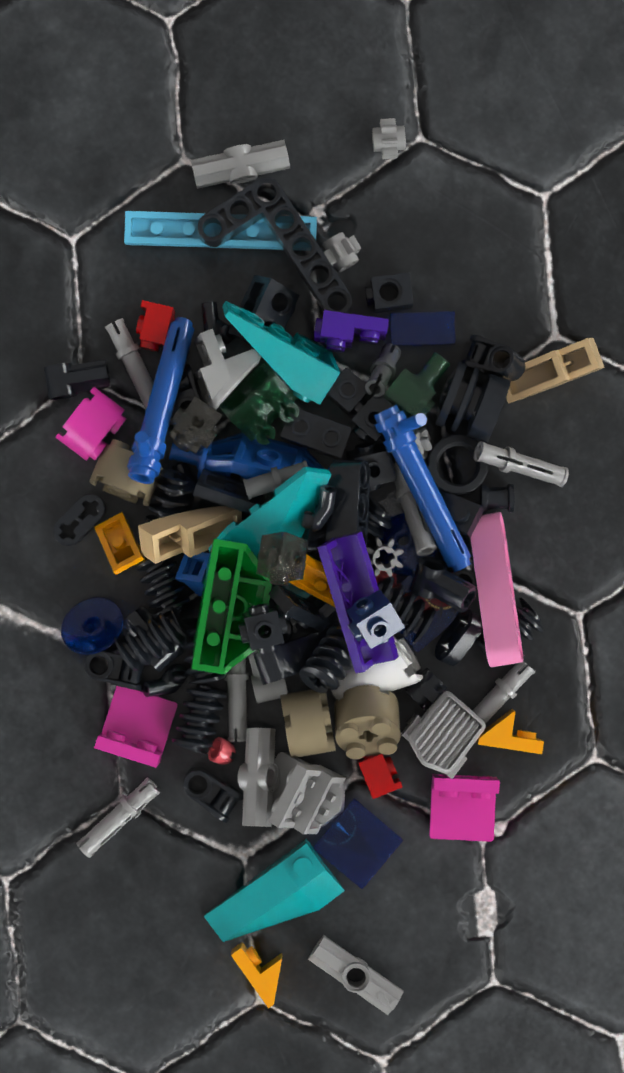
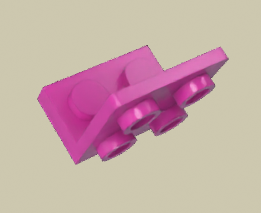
(137, 726)
(463, 807)

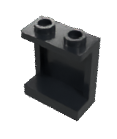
(219, 490)

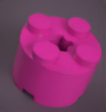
(91, 424)

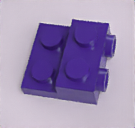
(338, 329)

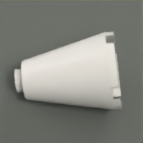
(386, 675)

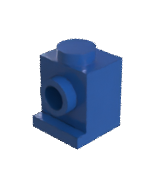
(193, 571)

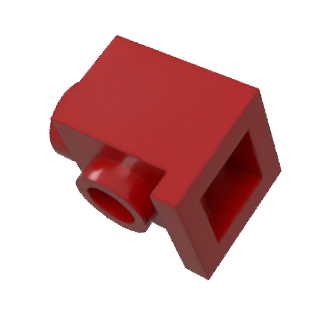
(154, 325)
(378, 775)

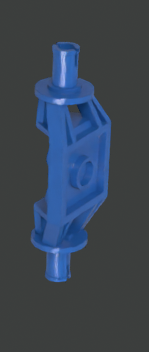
(247, 457)

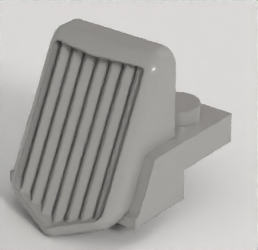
(218, 375)
(444, 734)
(306, 795)

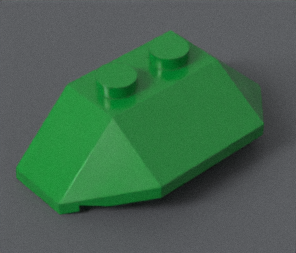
(227, 593)

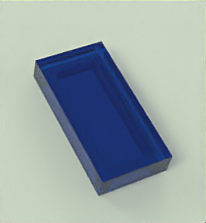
(422, 328)

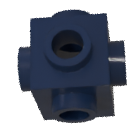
(374, 619)

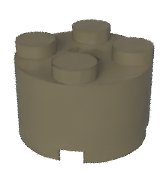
(113, 473)
(367, 722)
(307, 723)

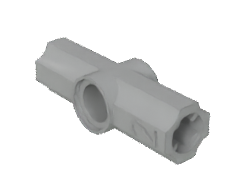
(240, 164)
(258, 777)
(372, 987)

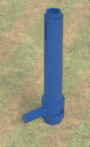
(150, 440)
(401, 443)

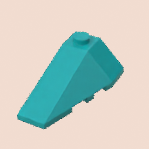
(297, 360)
(282, 512)
(283, 891)

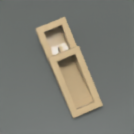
(556, 369)
(185, 532)

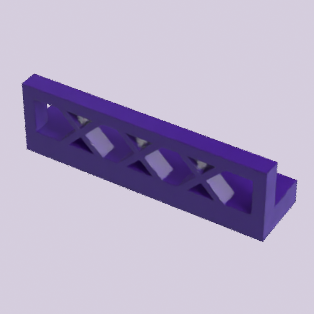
(349, 579)

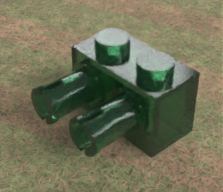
(415, 391)
(260, 402)

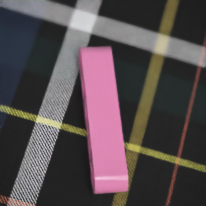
(496, 591)

